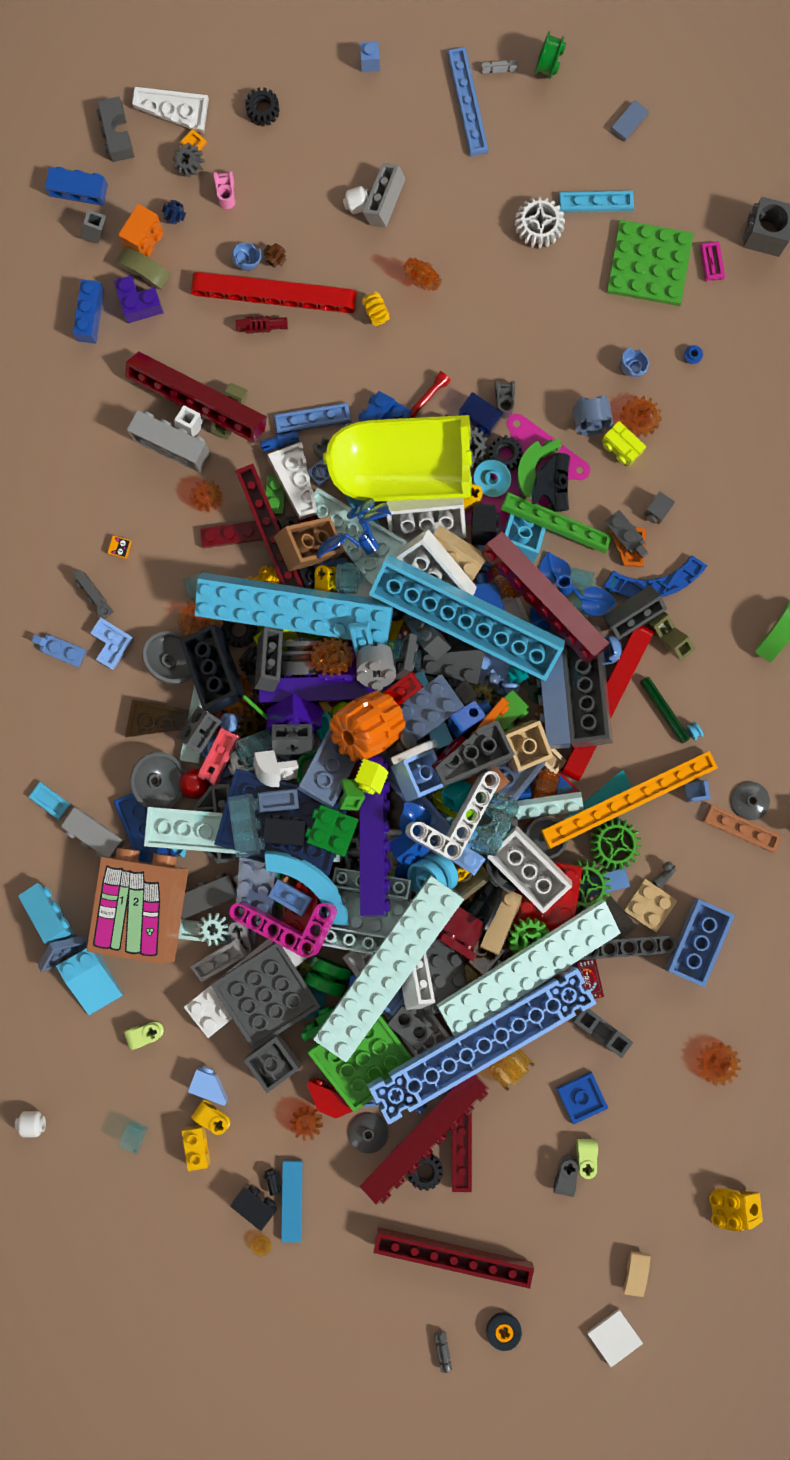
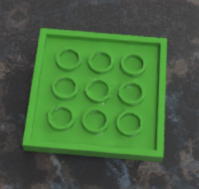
(650, 262)
(372, 1059)

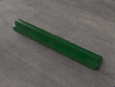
(665, 710)

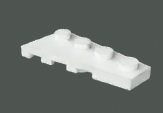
(177, 107)
(294, 478)

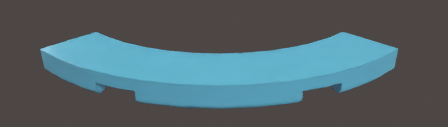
(312, 878)

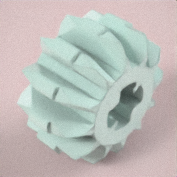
(208, 933)

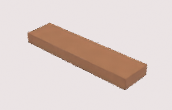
(742, 828)

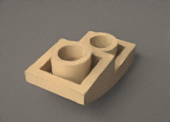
(637, 1274)

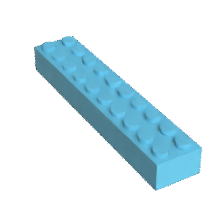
(290, 607)
(467, 617)

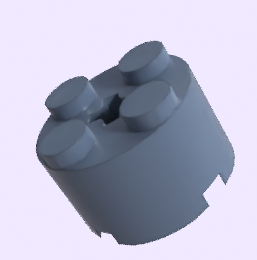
(592, 415)

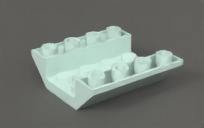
(365, 933)

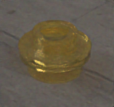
(261, 1239)

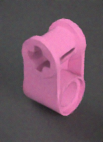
(225, 187)

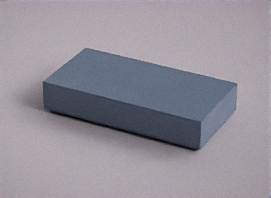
(629, 120)
(278, 800)

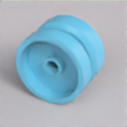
(434, 865)

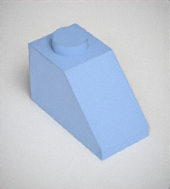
(208, 1086)

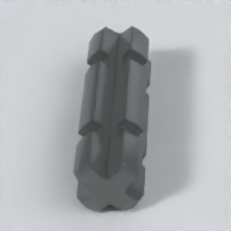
(443, 1351)

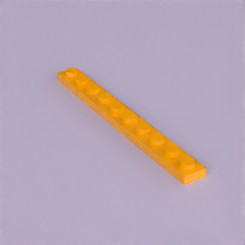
(628, 799)

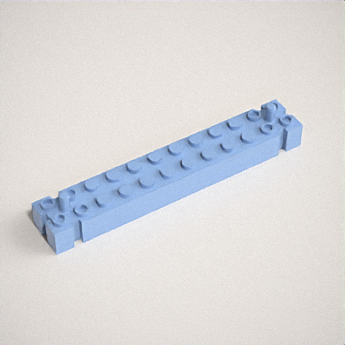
(481, 1045)

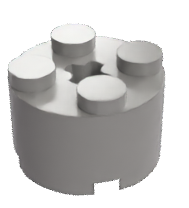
(376, 666)

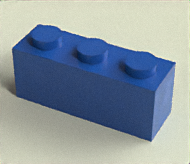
(76, 186)
(88, 311)

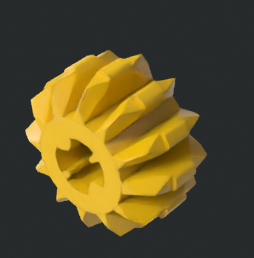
(375, 308)

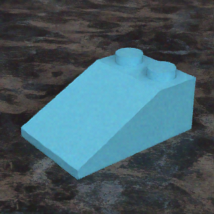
(524, 535)
(89, 980)

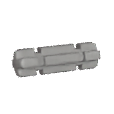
(499, 66)

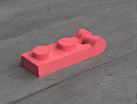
(218, 756)

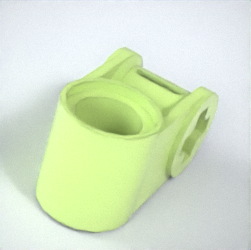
(140, 1035)
(587, 1154)

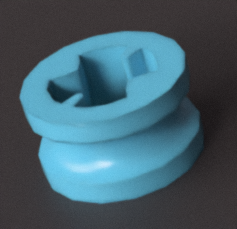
(694, 731)

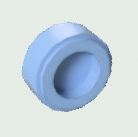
(508, 686)
(229, 722)

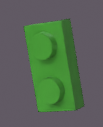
(275, 495)

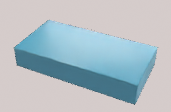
(49, 800)

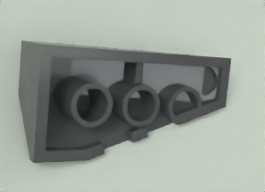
(479, 753)

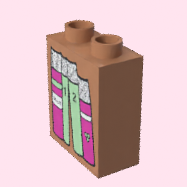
(138, 907)

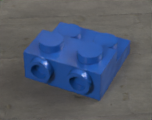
(382, 408)

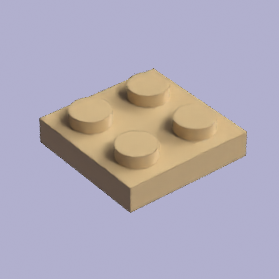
(650, 905)

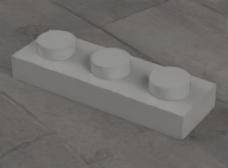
(219, 959)

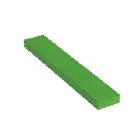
(556, 522)

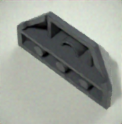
(214, 801)

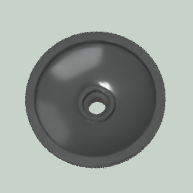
(166, 648)
(167, 773)

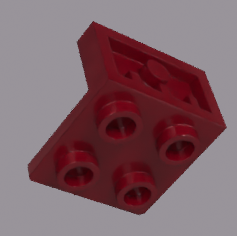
(462, 933)

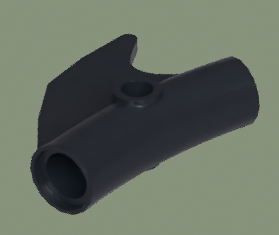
(553, 482)
(486, 903)

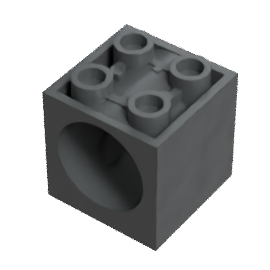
(757, 237)
(272, 1063)

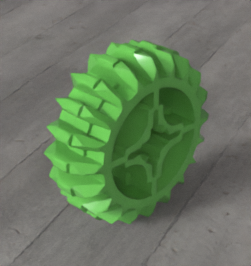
(618, 836)
(601, 886)

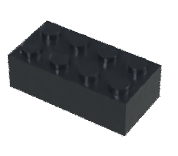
(212, 669)

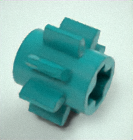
(517, 675)

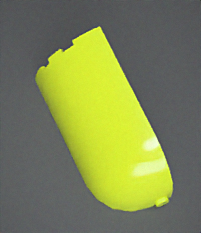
(402, 459)

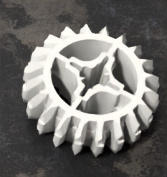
(553, 219)

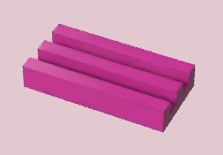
(714, 276)

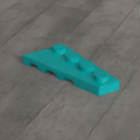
(611, 788)

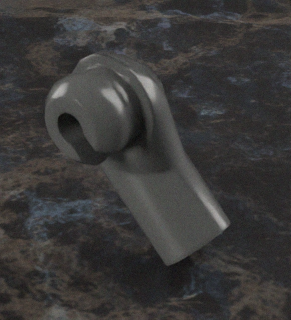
(669, 869)

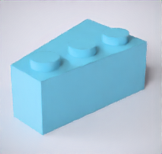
(46, 914)

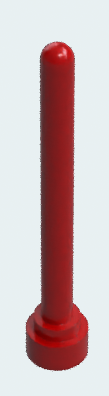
(441, 380)

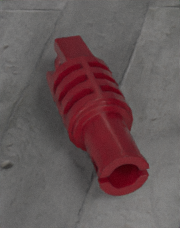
(261, 324)

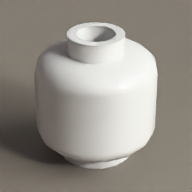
(356, 199)
(30, 1124)

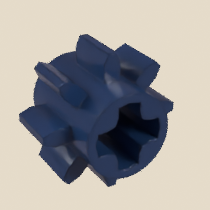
(173, 212)

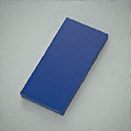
(134, 822)

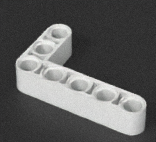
(468, 827)

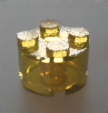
(511, 1068)

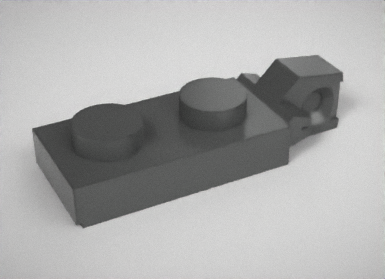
(626, 533)
(94, 594)

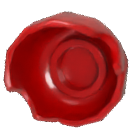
(191, 785)

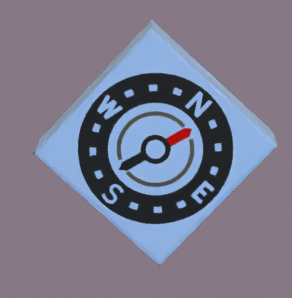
(319, 473)

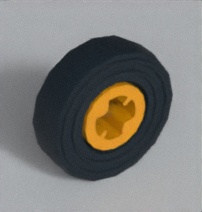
(513, 1327)

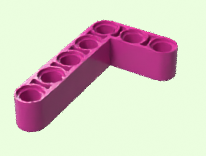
(285, 930)

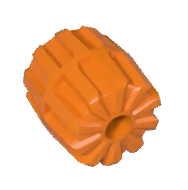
(367, 725)

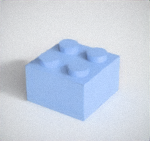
(417, 776)

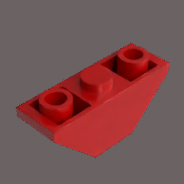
(327, 1099)

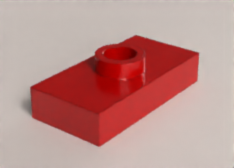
(404, 688)

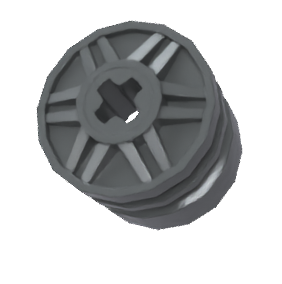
(299, 657)

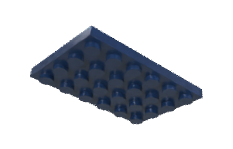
(248, 783)

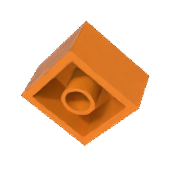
(141, 231)

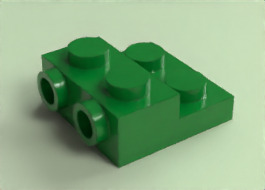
(331, 830)
(312, 1028)

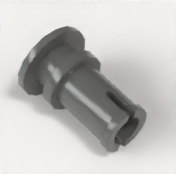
(404, 743)

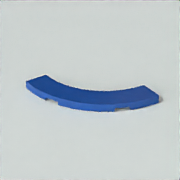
(664, 586)

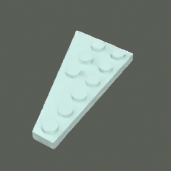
(367, 564)

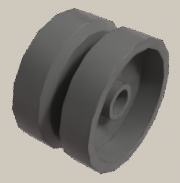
(532, 830)

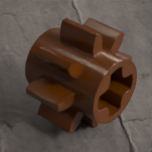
(274, 255)

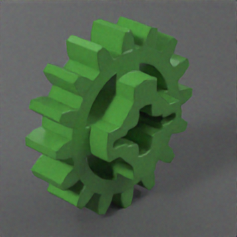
(534, 930)

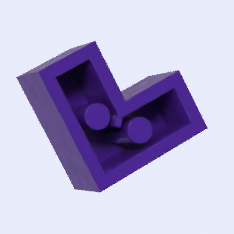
(137, 304)
(294, 711)

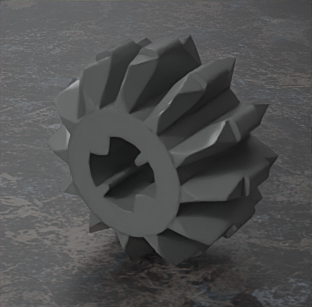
(194, 160)

